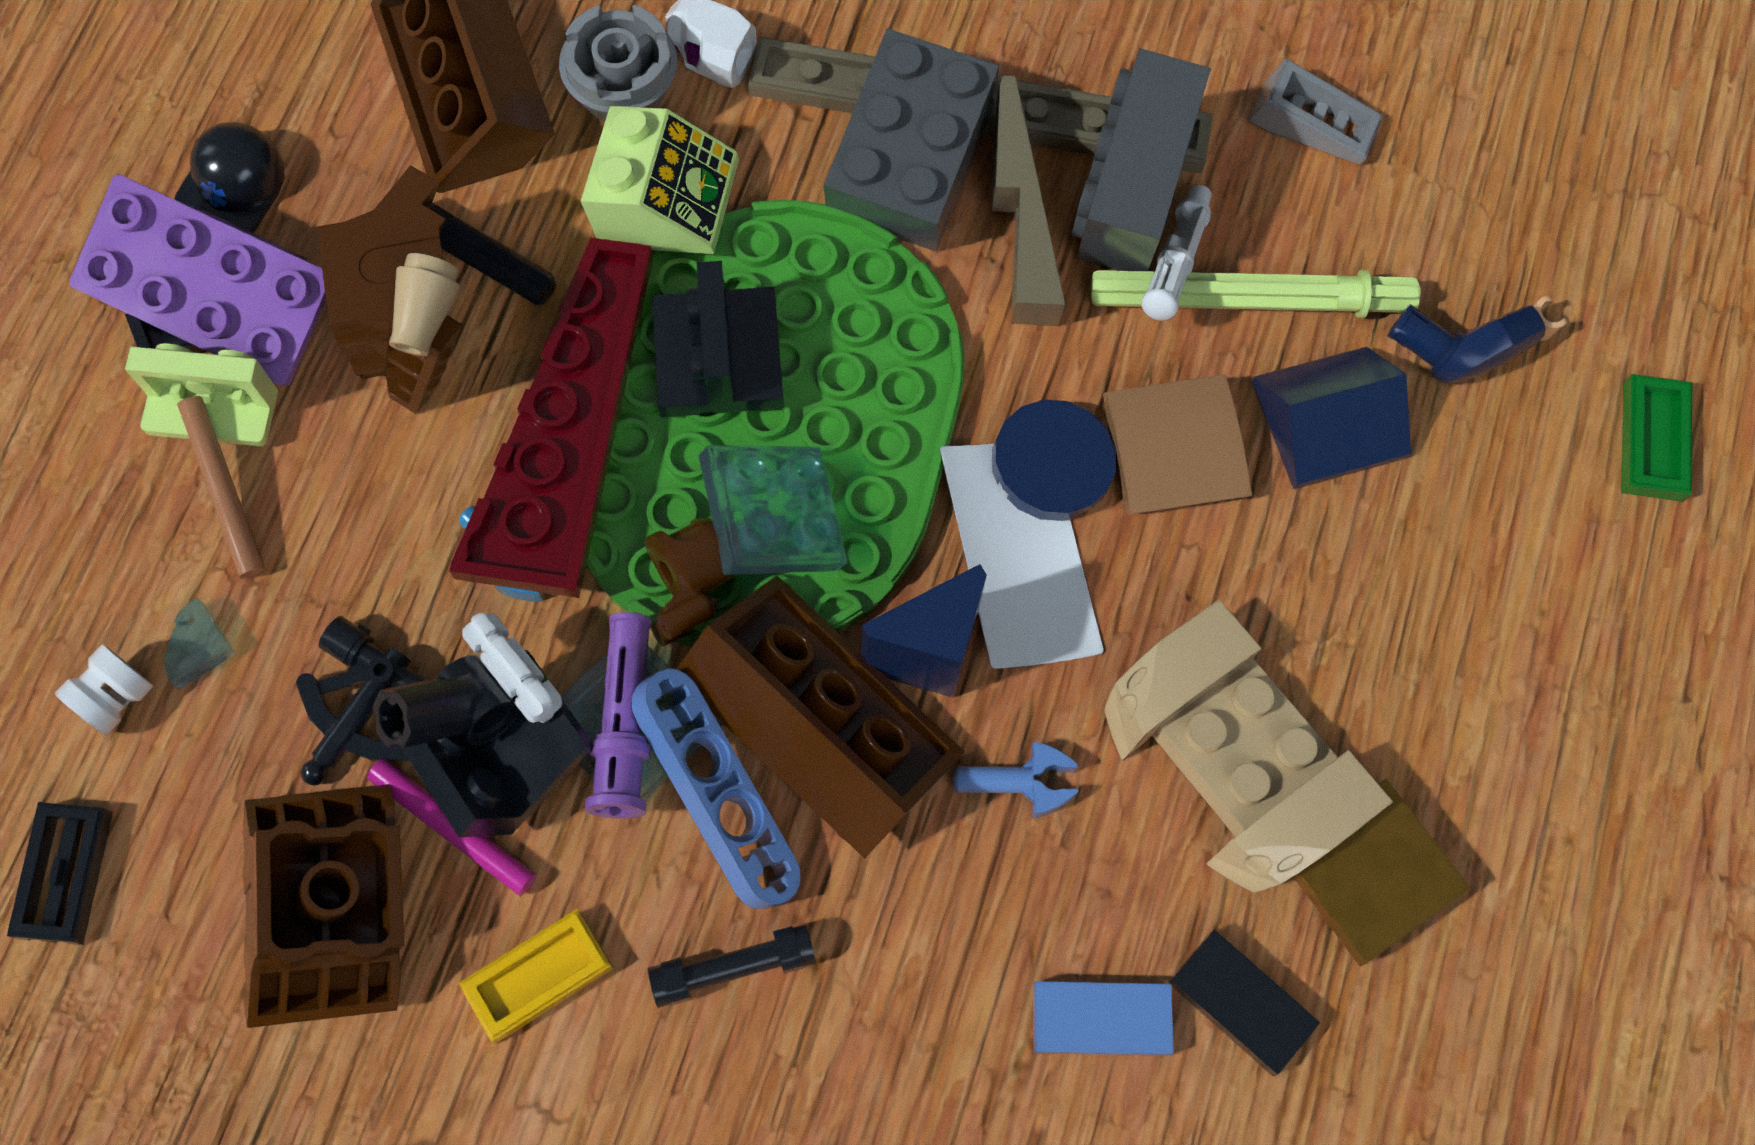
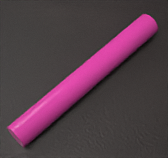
(479, 848)

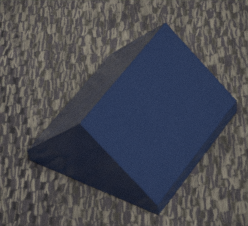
(1336, 415)
(927, 636)

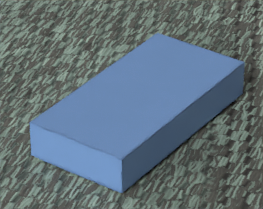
(1102, 1018)

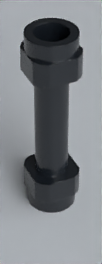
(673, 981)

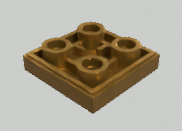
(1381, 881)

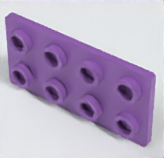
(200, 278)

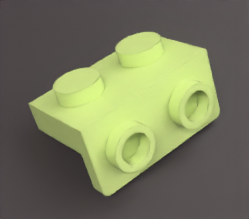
(231, 384)

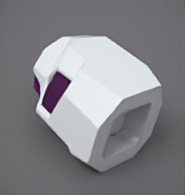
(712, 39)

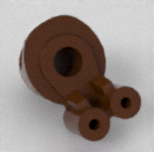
(690, 570)

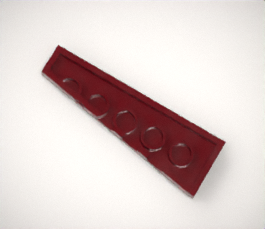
(552, 471)

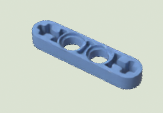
(725, 783)

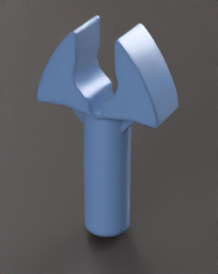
(1021, 779)

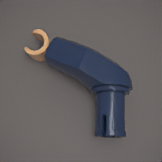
(1477, 349)

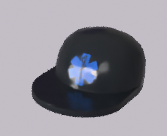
(233, 174)

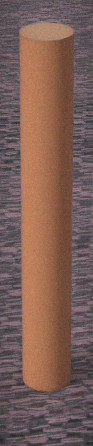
(220, 487)

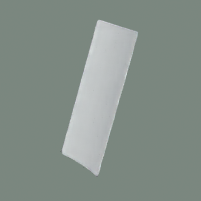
(1035, 585)

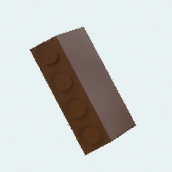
(464, 87)
(818, 714)

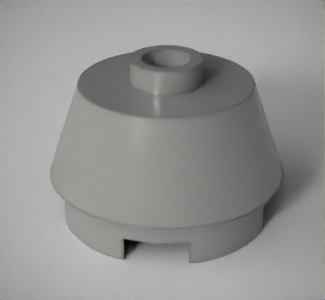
(617, 60)

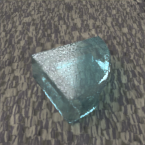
(194, 645)

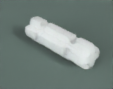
(512, 667)

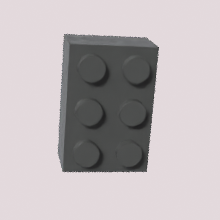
(912, 138)
(1138, 161)

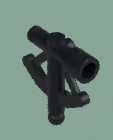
(369, 666)

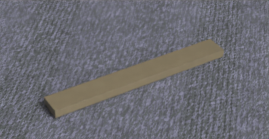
(836, 77)

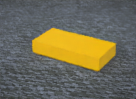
(535, 976)

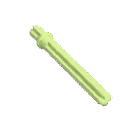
(1266, 291)

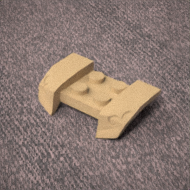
(1242, 750)

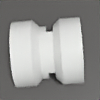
(93, 701)

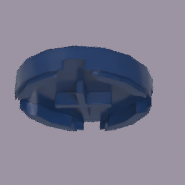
(1053, 459)

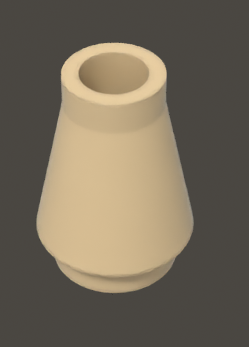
(421, 301)

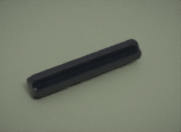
(495, 259)

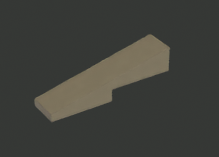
(1036, 280)

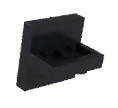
(717, 348)

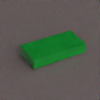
(1657, 438)

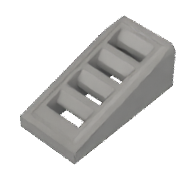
(1292, 122)

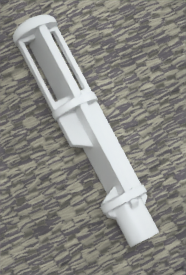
(1176, 258)

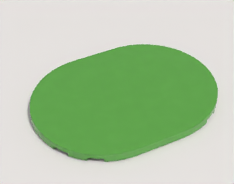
(864, 377)

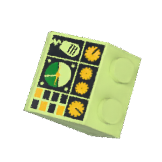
(658, 182)

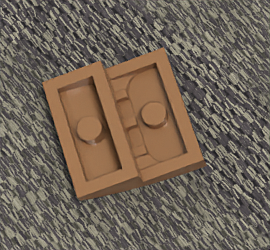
(1177, 444)

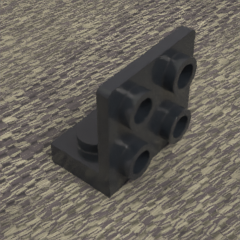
(500, 782)

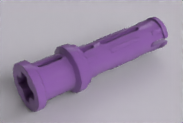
(620, 746)

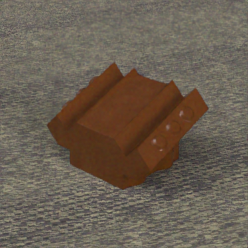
(359, 287)
(322, 905)

